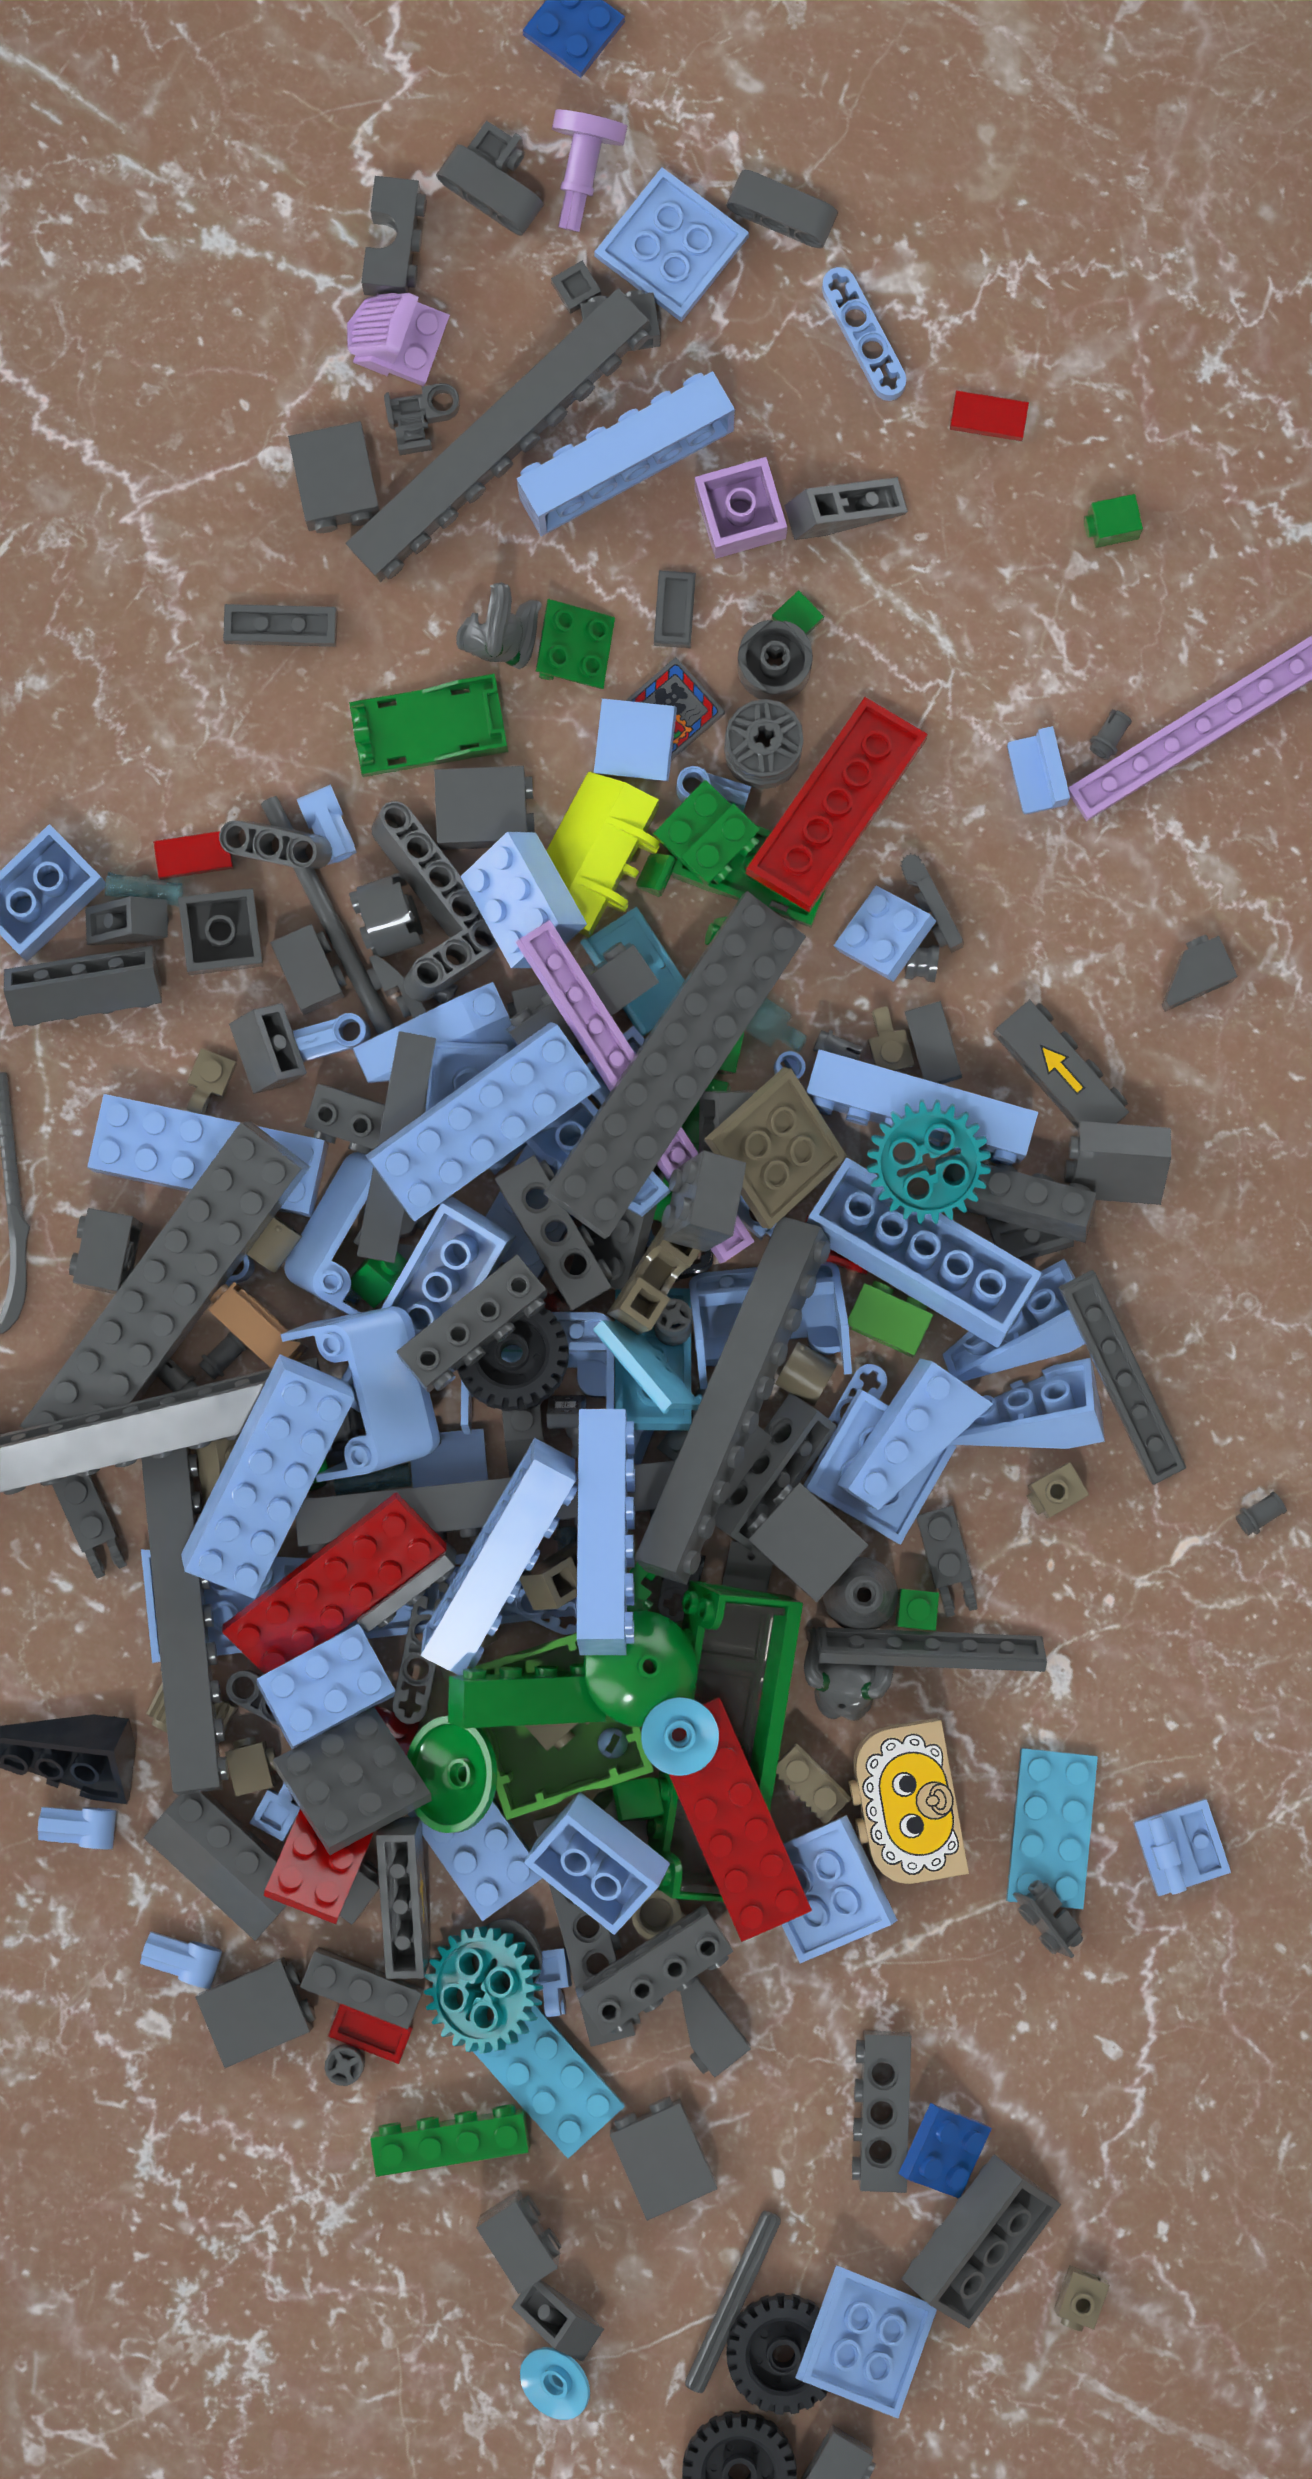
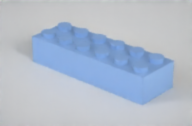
(625, 452)
(873, 1092)
(483, 1121)
(178, 1146)
(929, 1261)
(447, 1264)
(267, 1476)
(603, 1525)
(499, 1557)

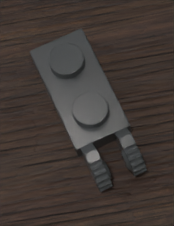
(931, 901)
(89, 1520)
(946, 1556)

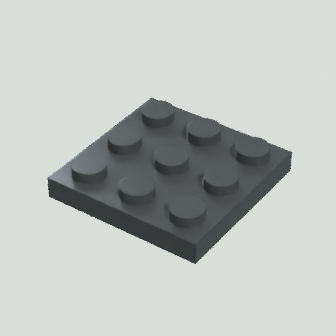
(352, 1780)

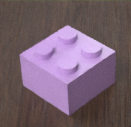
(740, 507)

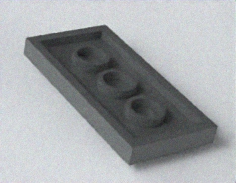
(623, 1247)

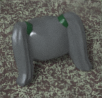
(504, 635)
(844, 1688)

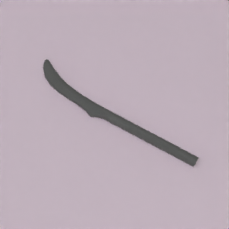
(17, 1225)

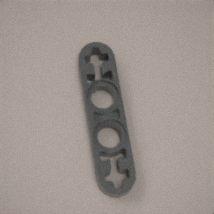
(413, 1650)

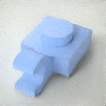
(276, 1813)
(554, 1976)

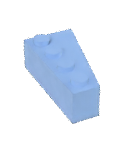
(912, 1432)

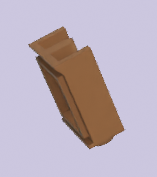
(253, 1324)

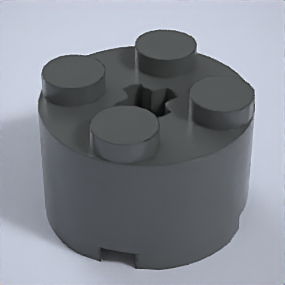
(774, 640)
(388, 916)

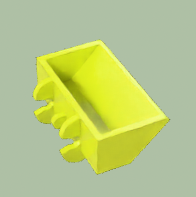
(599, 841)

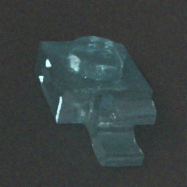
(771, 1024)

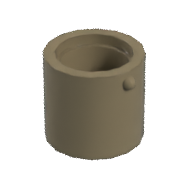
(274, 1244)
(806, 1374)
(656, 1914)

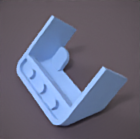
(310, 1260)
(720, 1294)
(586, 1353)
(391, 1400)

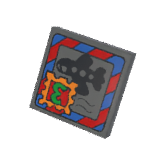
(694, 705)

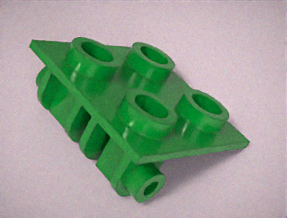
(574, 644)

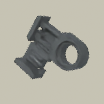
(410, 415)

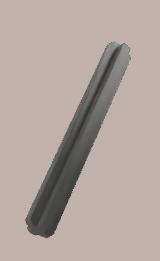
(732, 2301)

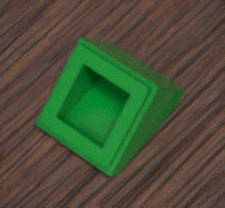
(656, 874)
(638, 1799)

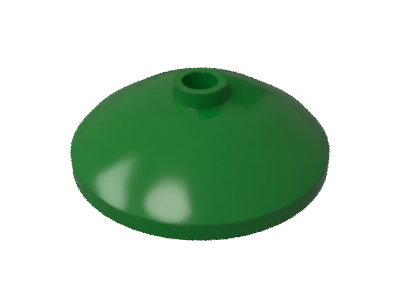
(621, 1684)
(457, 1771)

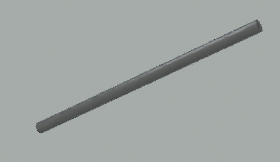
(335, 931)

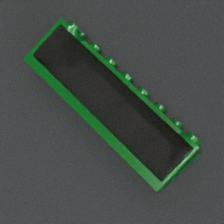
(747, 1659)

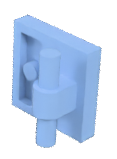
(1181, 1847)

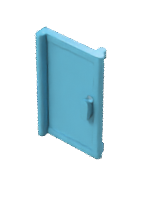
(634, 929)
(647, 1367)

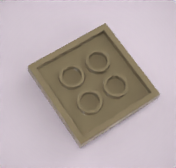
(783, 1145)

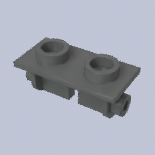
(1038, 1910)

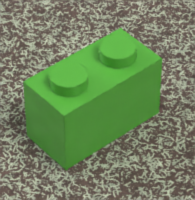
(889, 1319)

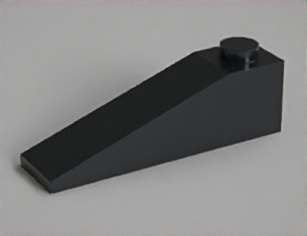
(79, 1751)

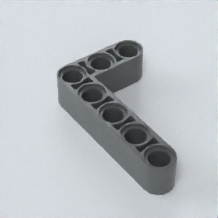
(437, 900)

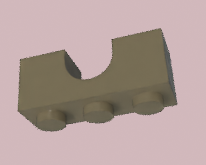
(647, 1288)
(555, 1578)

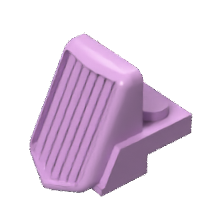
(396, 335)

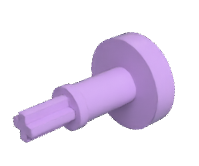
(587, 134)

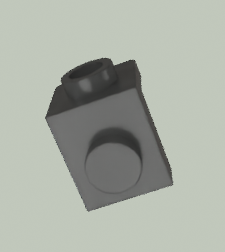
(498, 147)

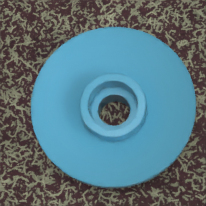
(680, 1756)
(554, 2383)

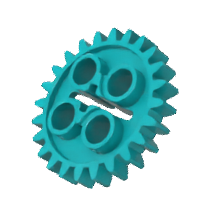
(942, 1193)
(483, 1989)

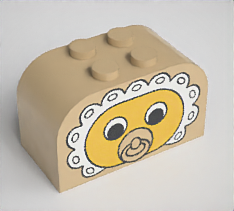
(908, 1803)

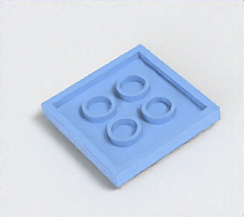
(671, 244)
(852, 1431)
(839, 1889)
(866, 2342)

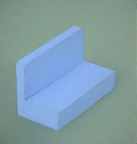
(1038, 772)

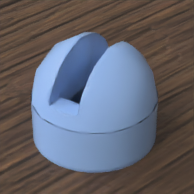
(791, 1060)
(605, 1738)

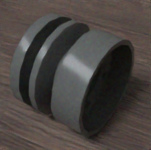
(750, 760)

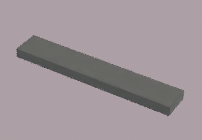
(402, 1106)
(1122, 1377)
(931, 1649)

